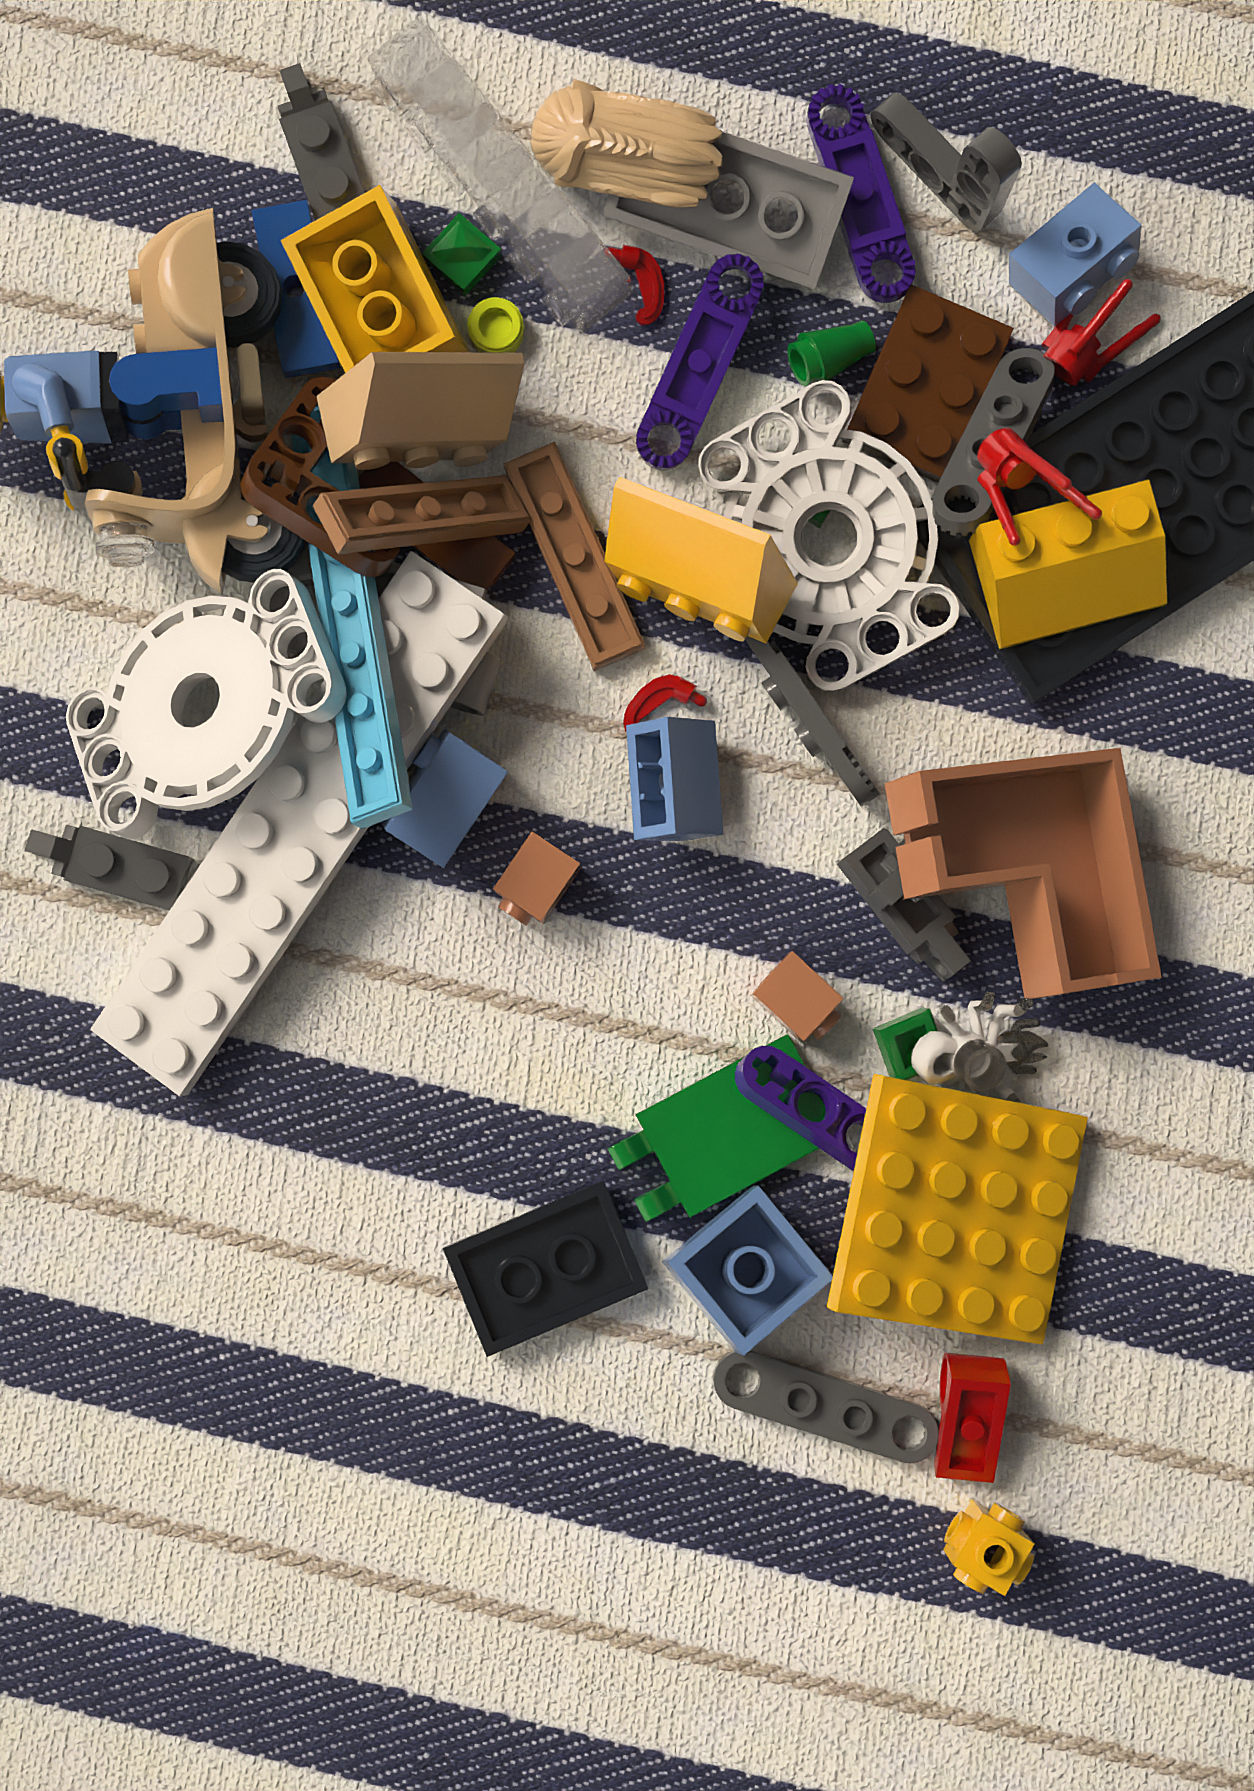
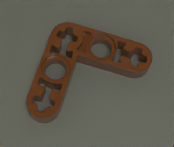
(294, 474)

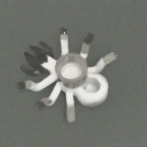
(977, 1060)

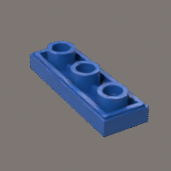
(298, 331)

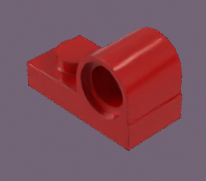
(973, 1416)

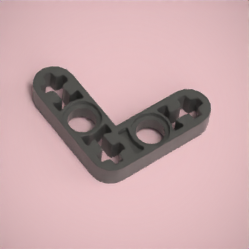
(967, 183)

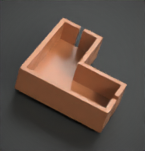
(1060, 845)

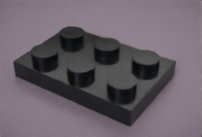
(545, 1268)

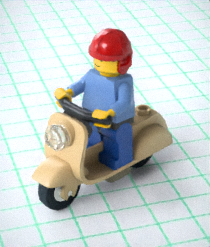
(194, 307)

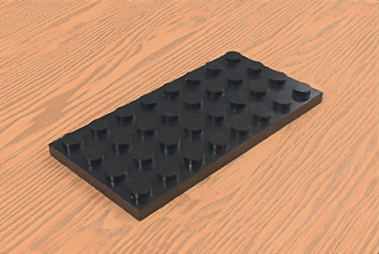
(1169, 421)

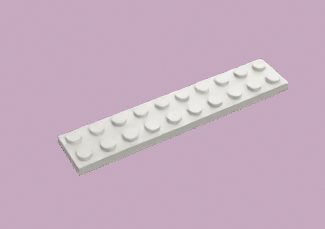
(286, 844)

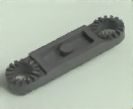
(1001, 406)
(816, 729)
(826, 1406)

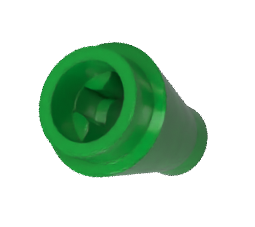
(829, 351)

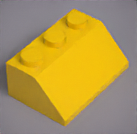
(371, 282)
(696, 562)
(1073, 566)

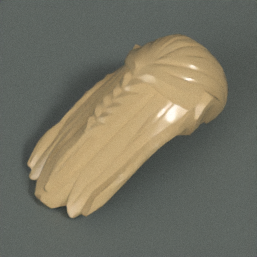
(626, 145)

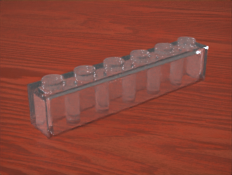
(499, 175)

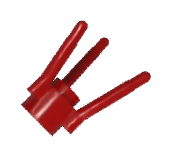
(1076, 349)
(1013, 465)

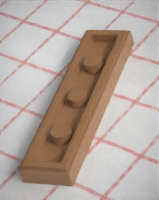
(420, 513)
(574, 556)

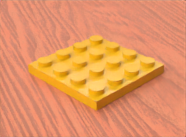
(957, 1211)

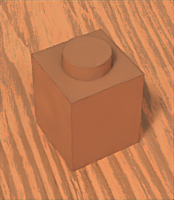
(535, 880)
(798, 998)

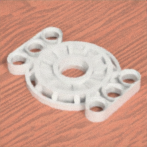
(819, 477)
(253, 715)

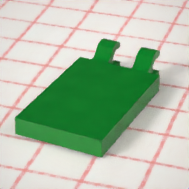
(715, 1139)

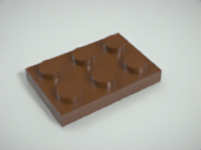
(929, 380)

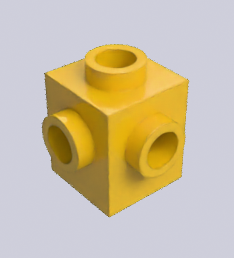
(977, 1530)

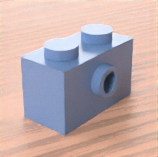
(1075, 255)
(674, 779)
(446, 796)

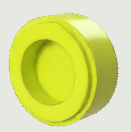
(495, 326)

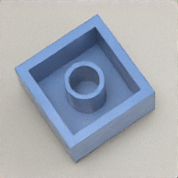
(748, 1270)

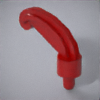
(648, 278)
(657, 693)

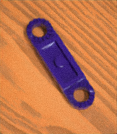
(870, 214)
(699, 361)

